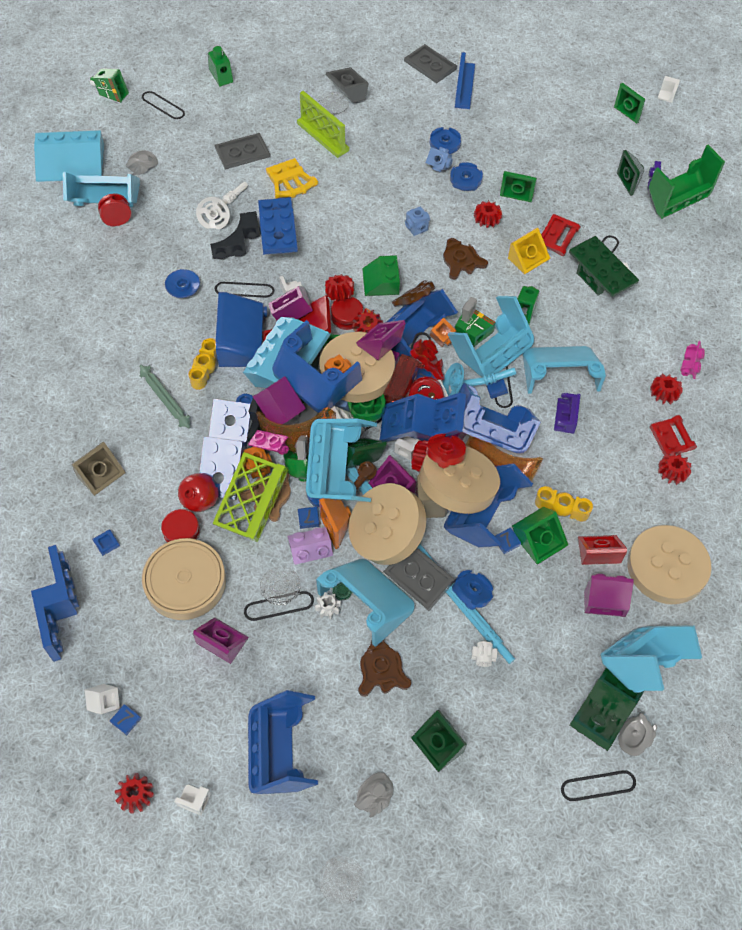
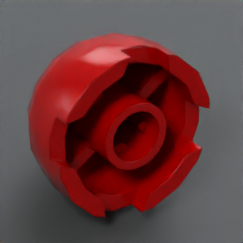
(197, 492)

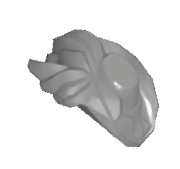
(141, 161)
(637, 735)
(375, 794)

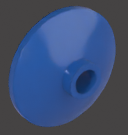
(182, 278)

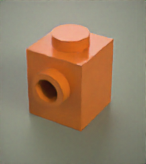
(440, 332)

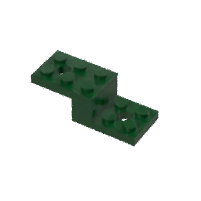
(609, 706)

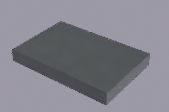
(430, 63)
(242, 151)
(420, 578)

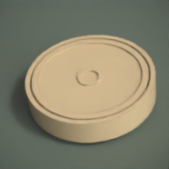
(375, 373)
(463, 486)
(388, 525)
(669, 564)
(184, 579)

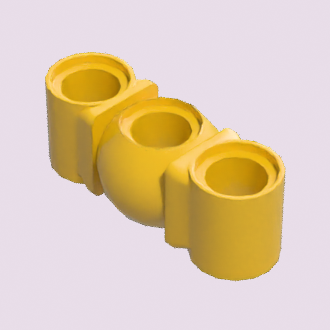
(206, 356)
(573, 505)

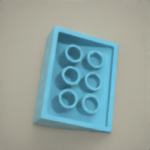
(68, 152)
(260, 370)

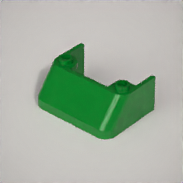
(688, 188)

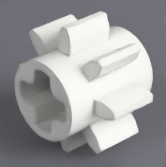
(329, 610)
(484, 654)

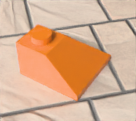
(335, 519)

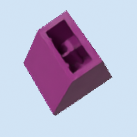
(291, 304)
(608, 595)

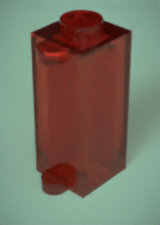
(402, 378)

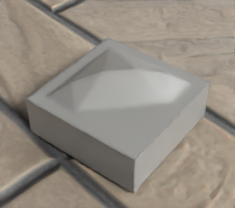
(469, 309)
(302, 447)

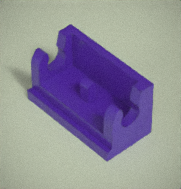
(567, 413)

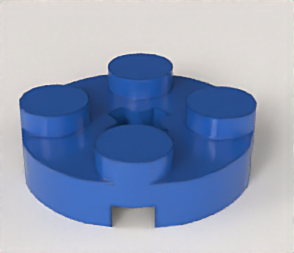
(440, 134)
(458, 178)
(463, 589)

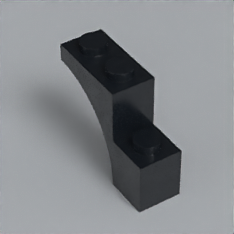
(235, 244)

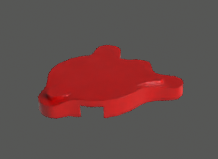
(425, 353)

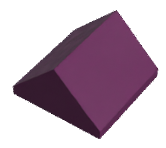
(382, 338)
(279, 401)
(393, 473)
(220, 639)

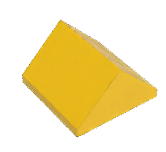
(528, 251)

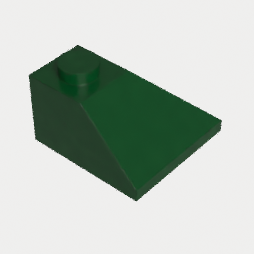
(630, 171)

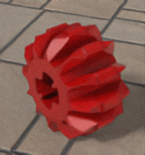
(488, 214)
(339, 287)
(361, 318)
(666, 388)
(419, 455)
(674, 468)
(132, 801)

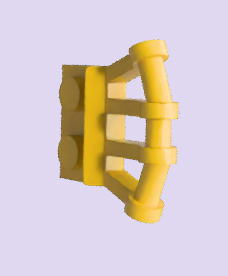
(289, 171)

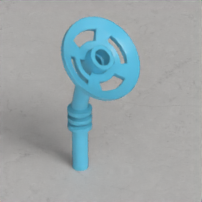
(457, 379)

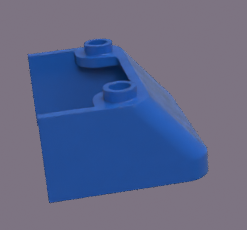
(420, 316)
(311, 386)
(473, 526)
(271, 744)

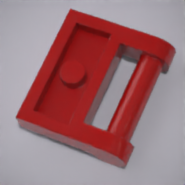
(554, 231)
(667, 438)

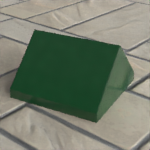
(364, 451)
(439, 741)

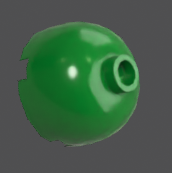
(369, 410)
(296, 467)

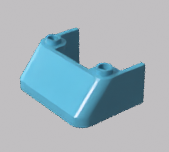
(93, 188)
(508, 344)
(328, 458)
(638, 655)

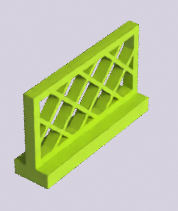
(319, 128)
(266, 502)

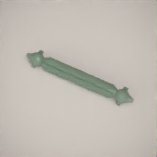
(164, 396)

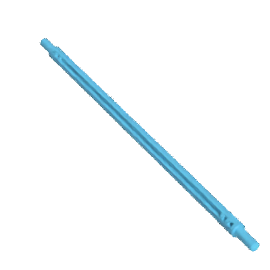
(473, 615)

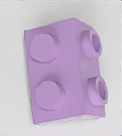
(310, 545)

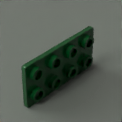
(601, 268)

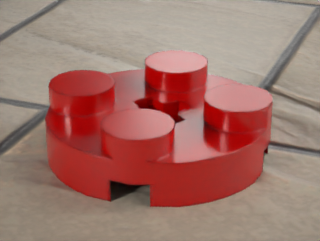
(446, 450)

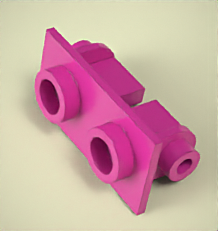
(692, 357)
(269, 441)

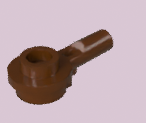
(366, 472)

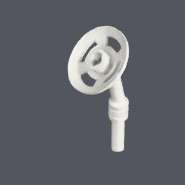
(217, 207)

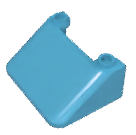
(539, 358)
(373, 588)

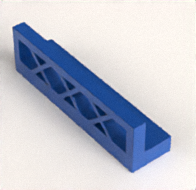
(464, 83)

